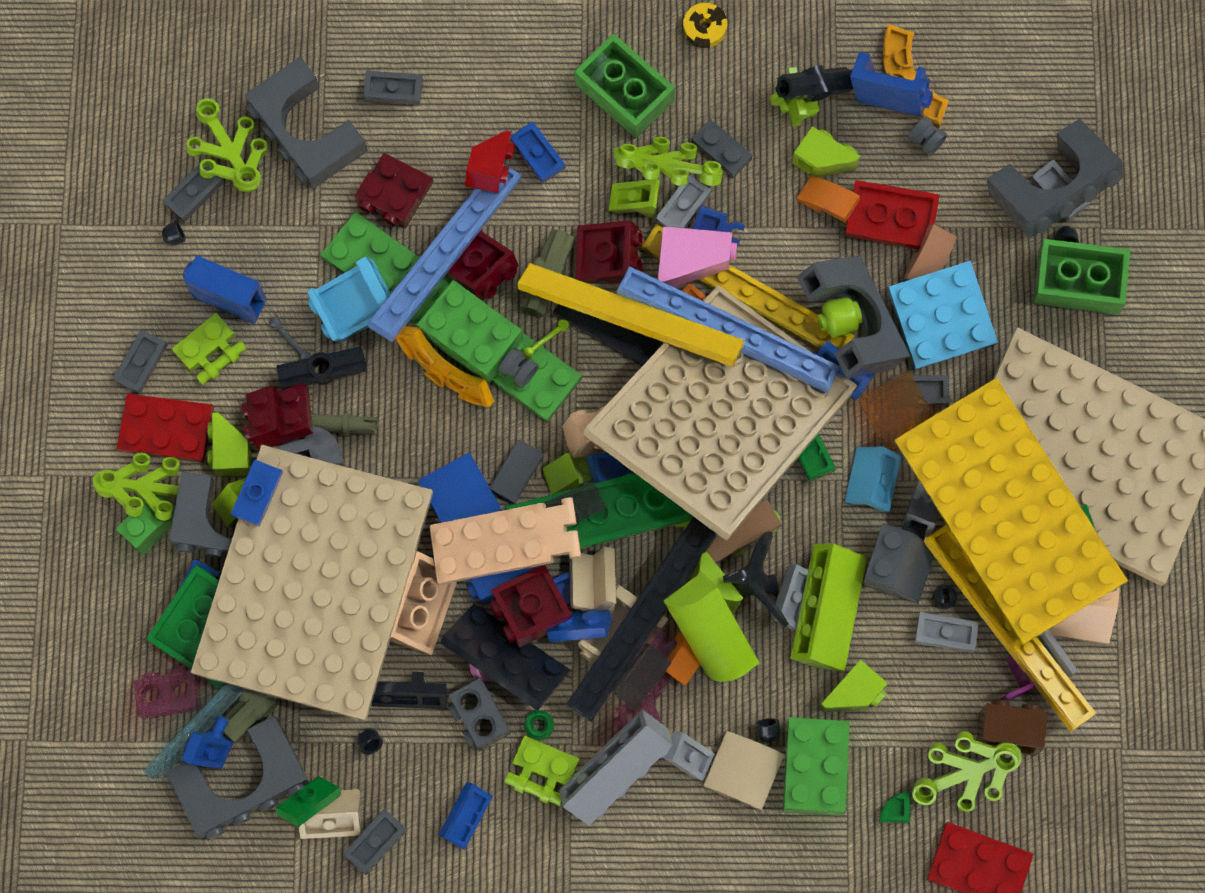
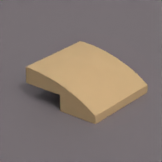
(743, 770)

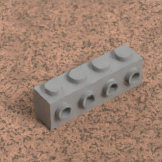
(616, 767)

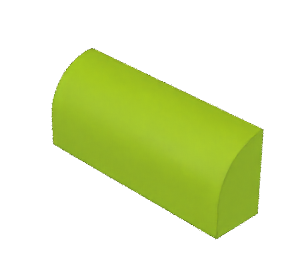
(829, 607)
(711, 630)

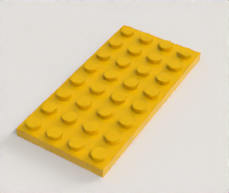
(1010, 511)

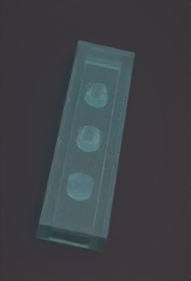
(200, 724)

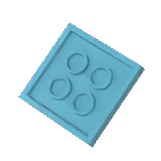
(942, 315)

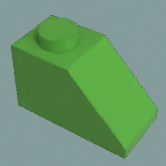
(145, 529)

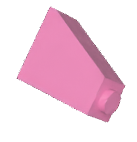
(693, 254)

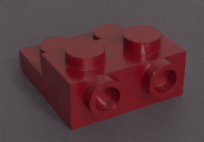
(393, 191)
(607, 251)
(484, 266)
(277, 415)
(529, 606)

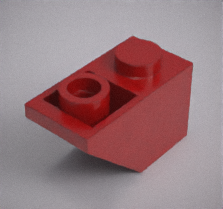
(487, 163)

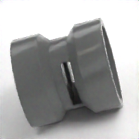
(927, 136)
(518, 367)

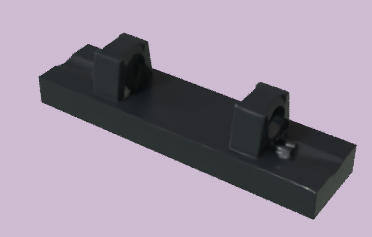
(411, 695)

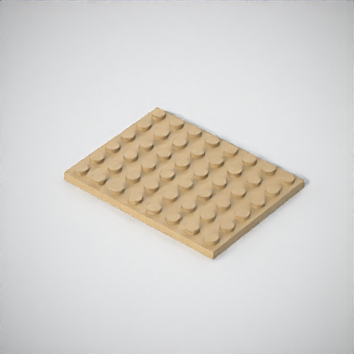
(712, 430)
(1114, 447)
(315, 586)

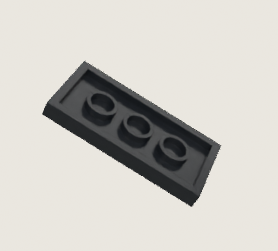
(522, 670)

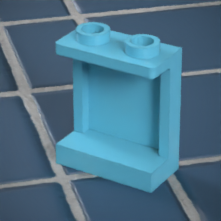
(349, 300)

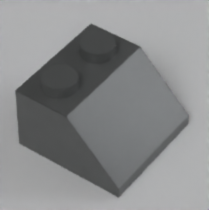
(899, 564)

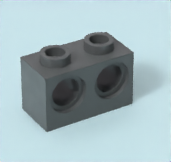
(484, 712)

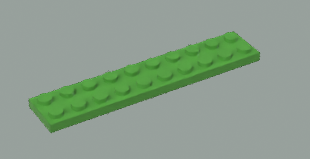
(362, 238)

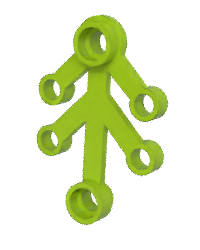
(228, 150)
(668, 163)
(115, 483)
(969, 770)

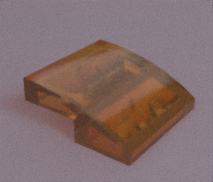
(896, 409)

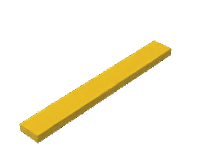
(761, 299)
(631, 314)
(1032, 656)

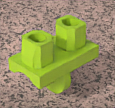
(797, 109)

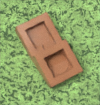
(932, 253)

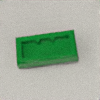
(816, 460)
(308, 801)

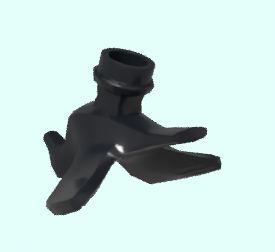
(753, 581)

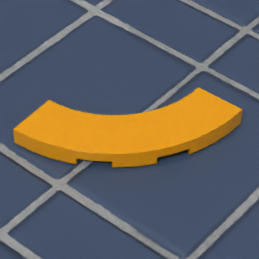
(899, 63)
(440, 371)

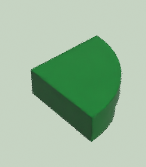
(896, 809)

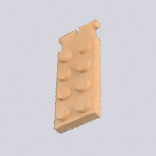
(503, 541)

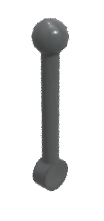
(275, 323)

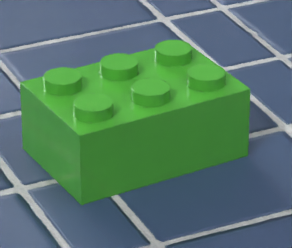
(624, 85)
(1081, 276)
(470, 331)
(816, 766)

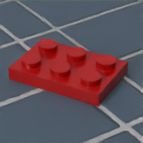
(891, 214)
(165, 427)
(978, 863)

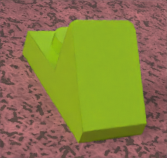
(634, 197)
(567, 473)

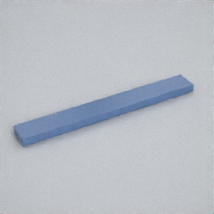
(439, 258)
(758, 342)

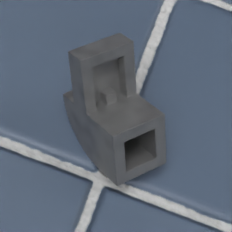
(319, 445)
(921, 514)

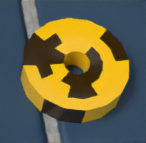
(708, 14)

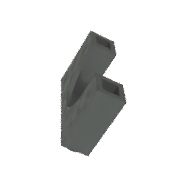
(313, 159)
(1039, 208)
(881, 343)
(191, 518)
(281, 777)

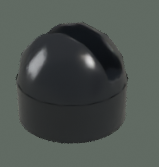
(173, 234)
(1069, 234)
(938, 597)
(767, 729)
(372, 746)

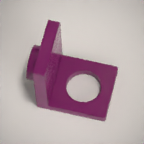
(1022, 679)

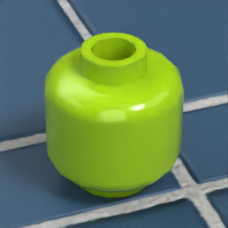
(840, 317)

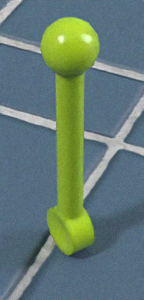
(562, 326)

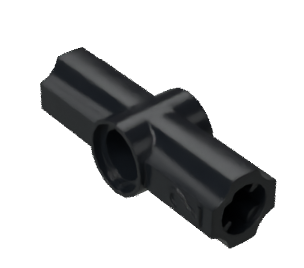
(814, 83)
(340, 363)

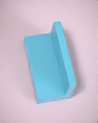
(873, 477)

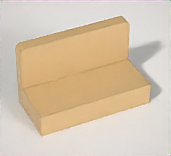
(593, 580)
(337, 819)

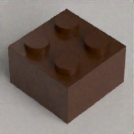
(1014, 725)

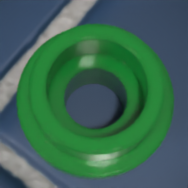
(539, 716)

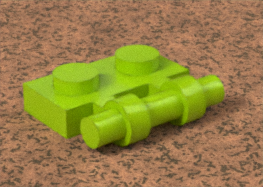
(204, 343)
(546, 762)

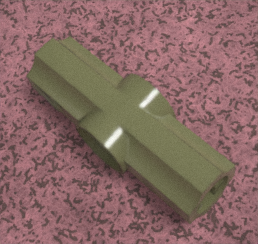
(554, 259)
(251, 708)

